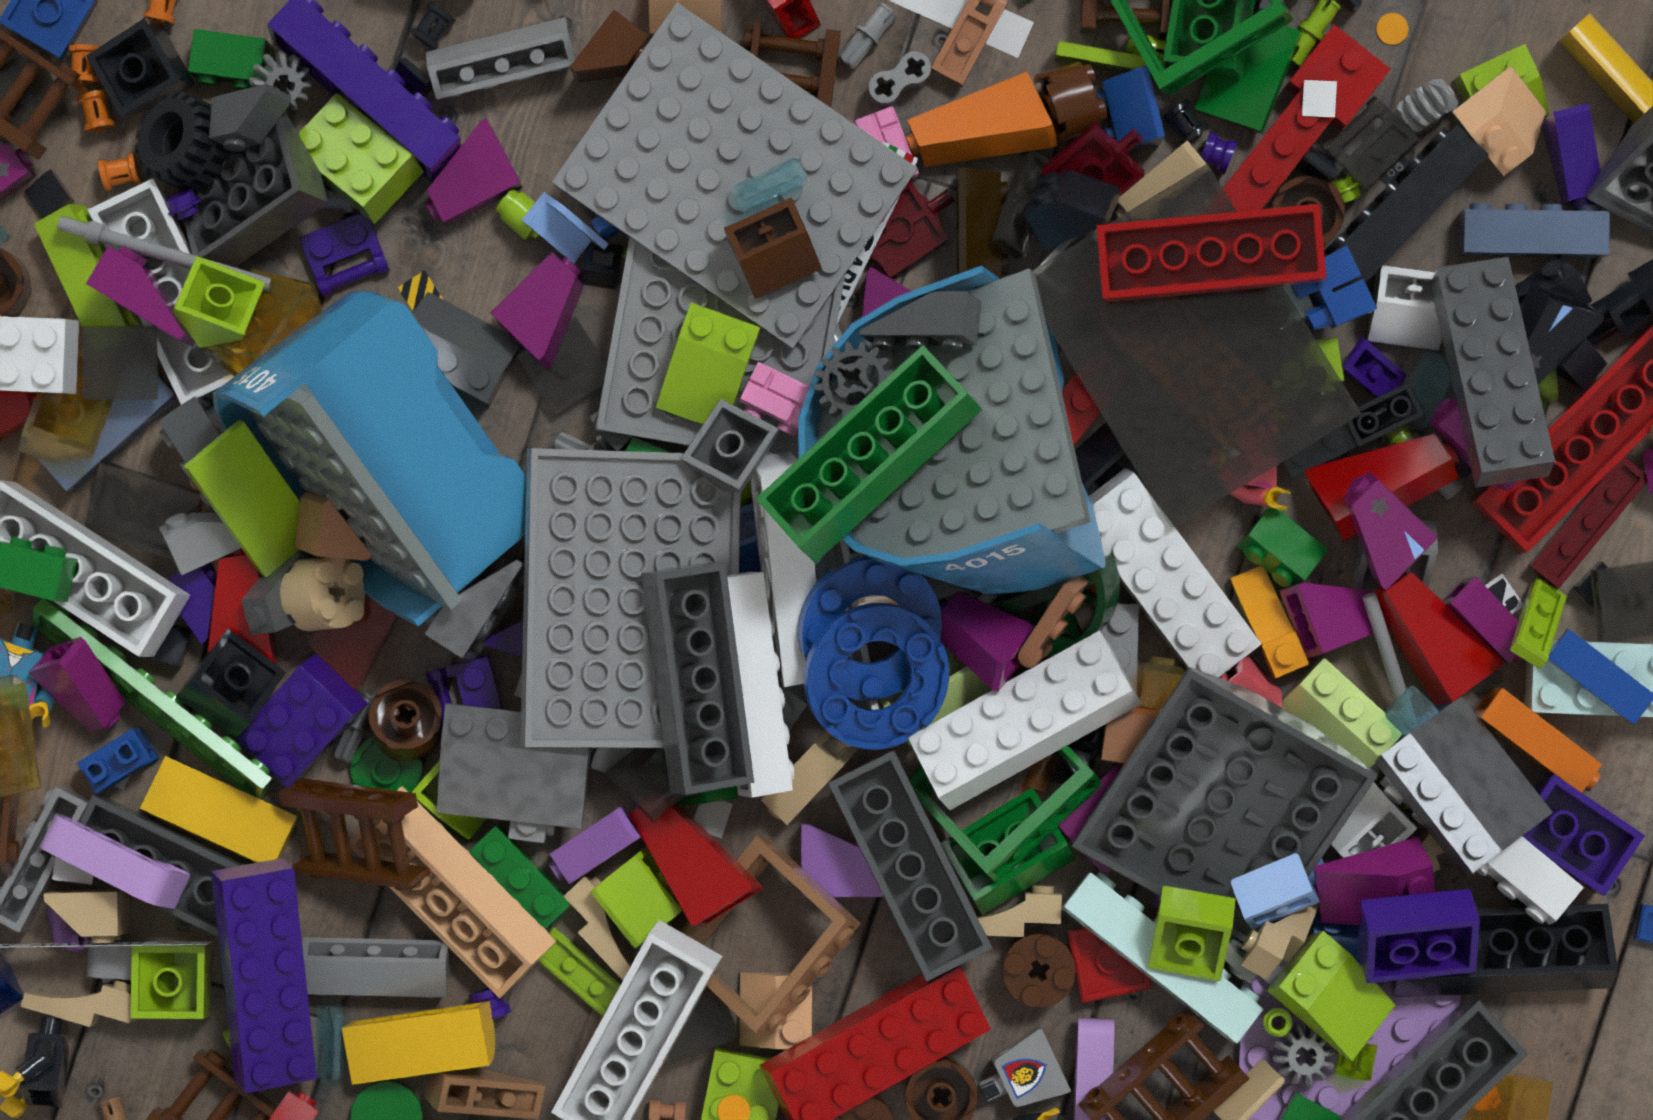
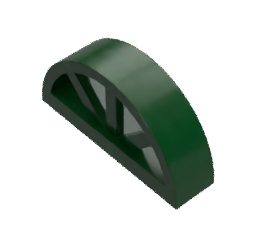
(1105, 602)

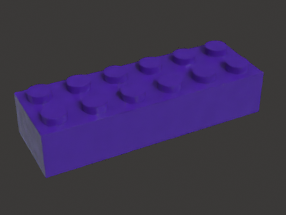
(358, 79)
(264, 975)

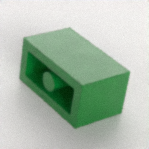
(226, 58)
(1282, 548)
(35, 571)

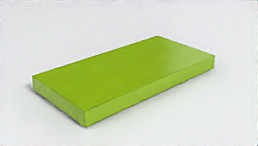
(248, 496)

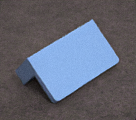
(561, 228)
(1274, 891)

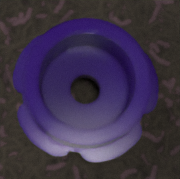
(183, 204)

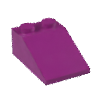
(135, 287)
(1377, 873)

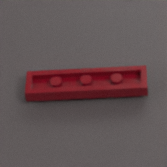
(1589, 522)

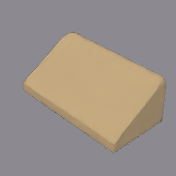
(1252, 1094)

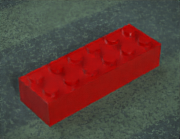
(1211, 253)
(875, 1047)

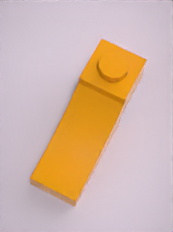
(1268, 622)

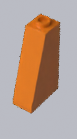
(983, 125)
(1537, 739)

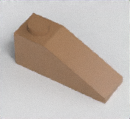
(484, 1093)

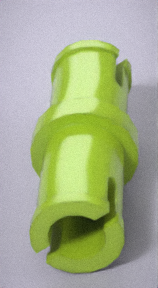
(1313, 29)

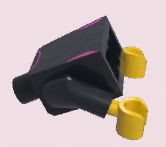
(42, 1072)

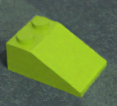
(707, 363)
(1331, 994)

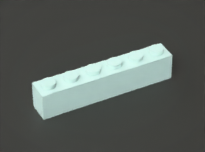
(1130, 934)

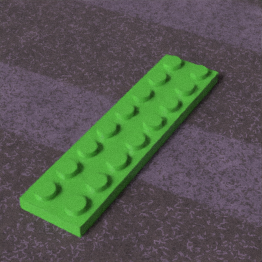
(159, 707)

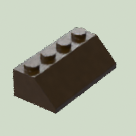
(977, 215)

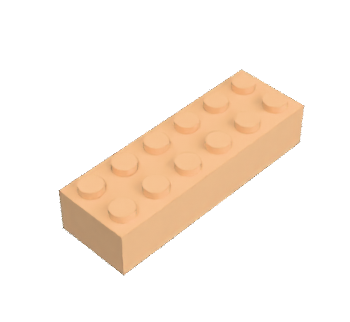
(464, 903)

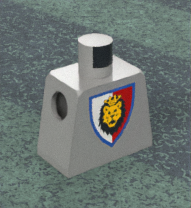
(1026, 1071)

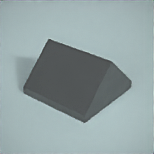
(730, 447)

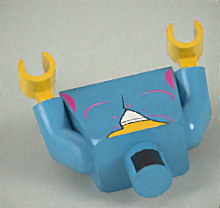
(18, 658)

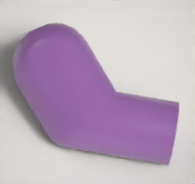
(63, 933)

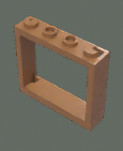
(815, 962)

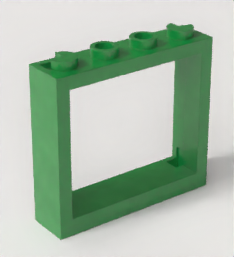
(1209, 55)
(1031, 830)

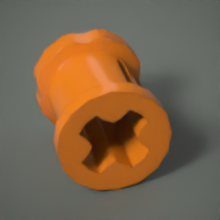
(161, 11)
(79, 52)
(93, 123)
(119, 171)

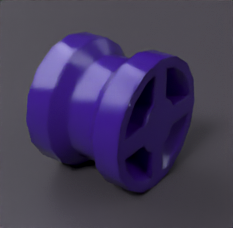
(1218, 152)
(498, 1006)

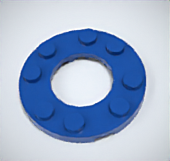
(843, 587)
(911, 711)

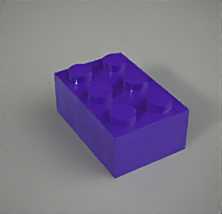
(302, 720)
(1582, 836)
(1418, 935)

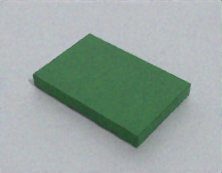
(1251, 98)

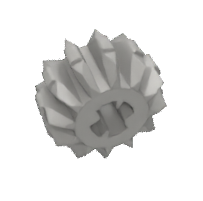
(288, 69)
(1427, 106)
(1301, 1068)

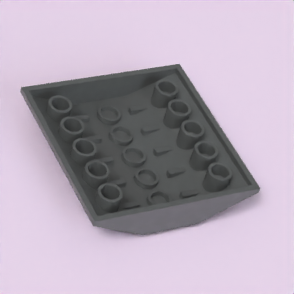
(1222, 792)

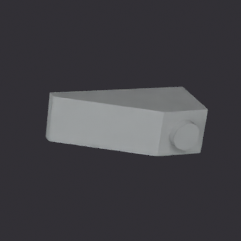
(197, 539)

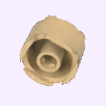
(323, 593)

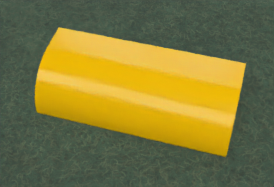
(1610, 67)
(218, 812)
(420, 1042)

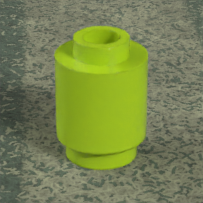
(512, 211)

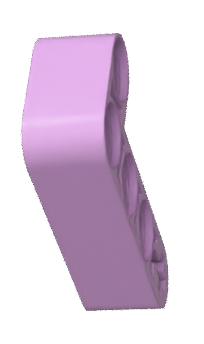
(114, 862)
(1092, 1058)

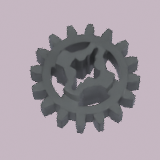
(862, 370)

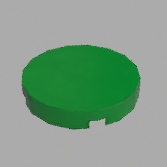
(377, 770)
(387, 1102)

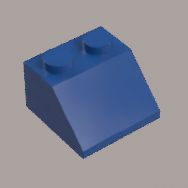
(1131, 106)

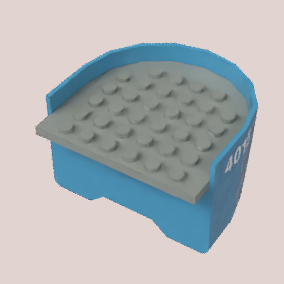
(380, 432)
(1006, 492)

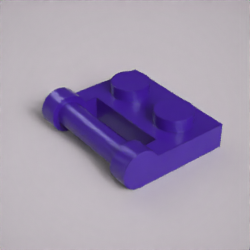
(339, 243)
(474, 681)

